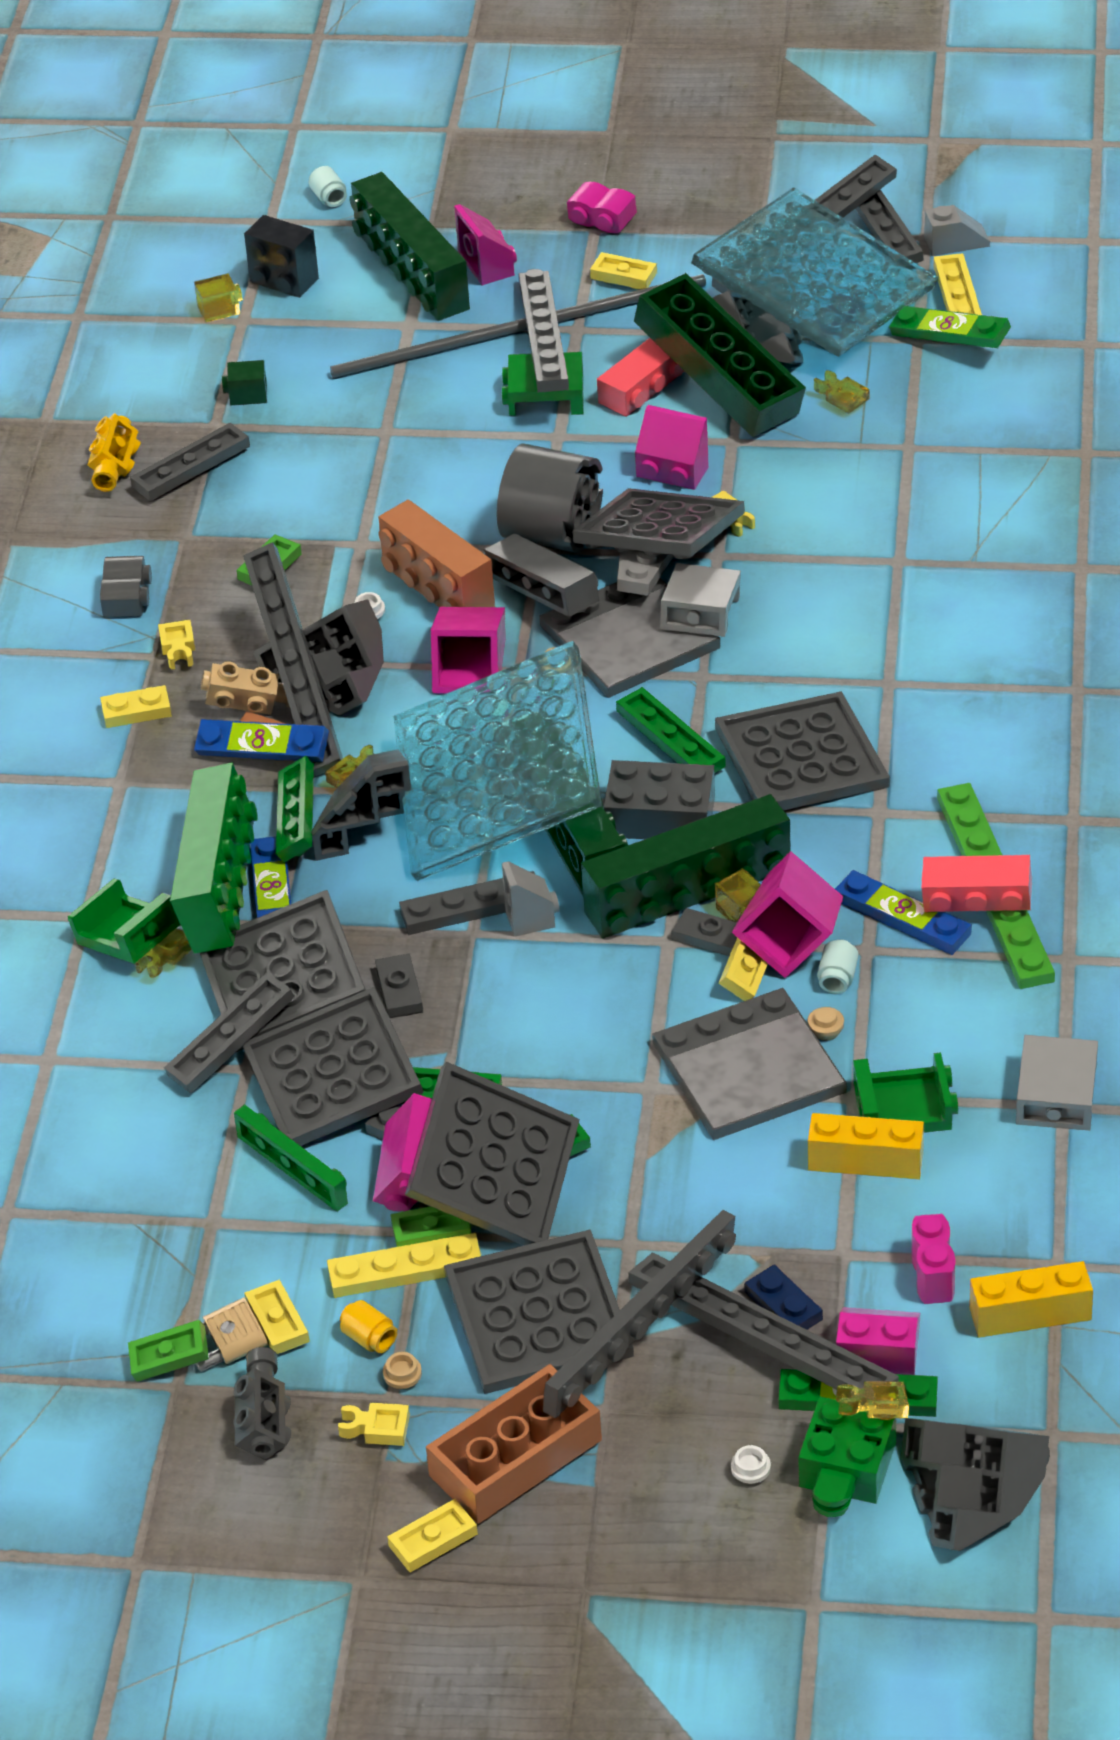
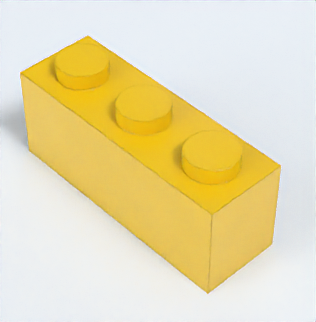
(865, 1146)
(1031, 1299)

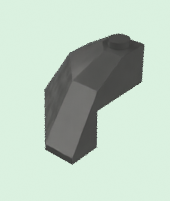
(771, 333)
(344, 654)
(362, 799)
(971, 1477)

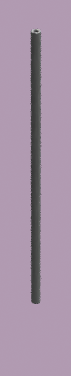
(488, 333)

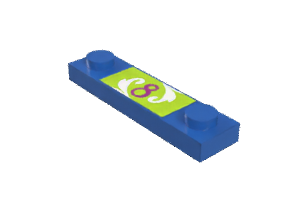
(261, 740)
(269, 876)
(903, 912)

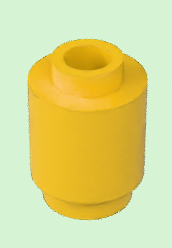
(368, 1326)

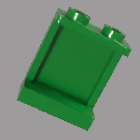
(521, 386)
(122, 924)
(907, 1094)

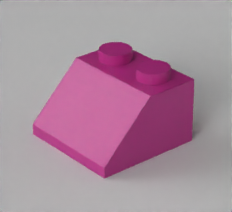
(483, 247)
(672, 447)
(881, 1337)

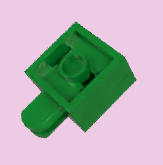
(844, 1457)

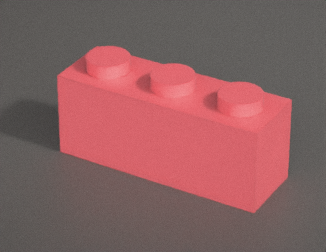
(636, 378)
(976, 883)

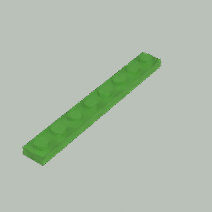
(1013, 928)

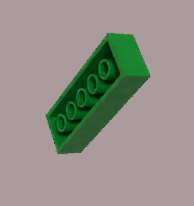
(213, 858)

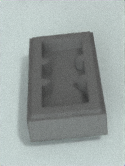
(705, 931)
(399, 985)

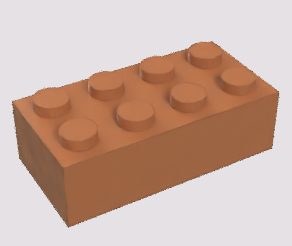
(434, 559)
(510, 1447)

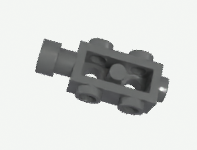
(261, 1406)

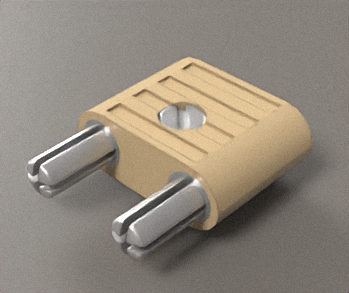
(234, 1333)

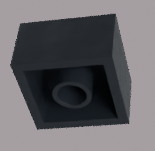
(281, 255)

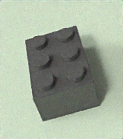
(658, 796)

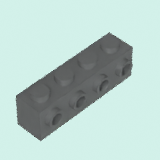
(543, 575)

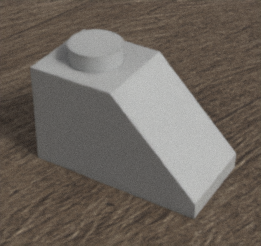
(952, 230)
(527, 900)

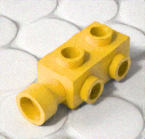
(112, 451)

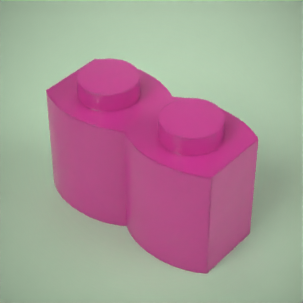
(601, 207)
(933, 1258)

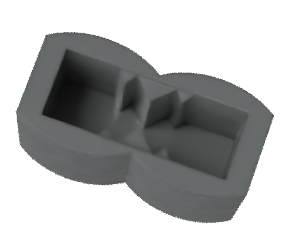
(124, 586)

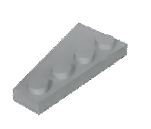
(640, 572)

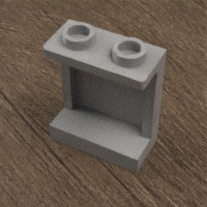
(699, 599)
(1056, 1082)

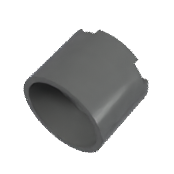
(548, 495)

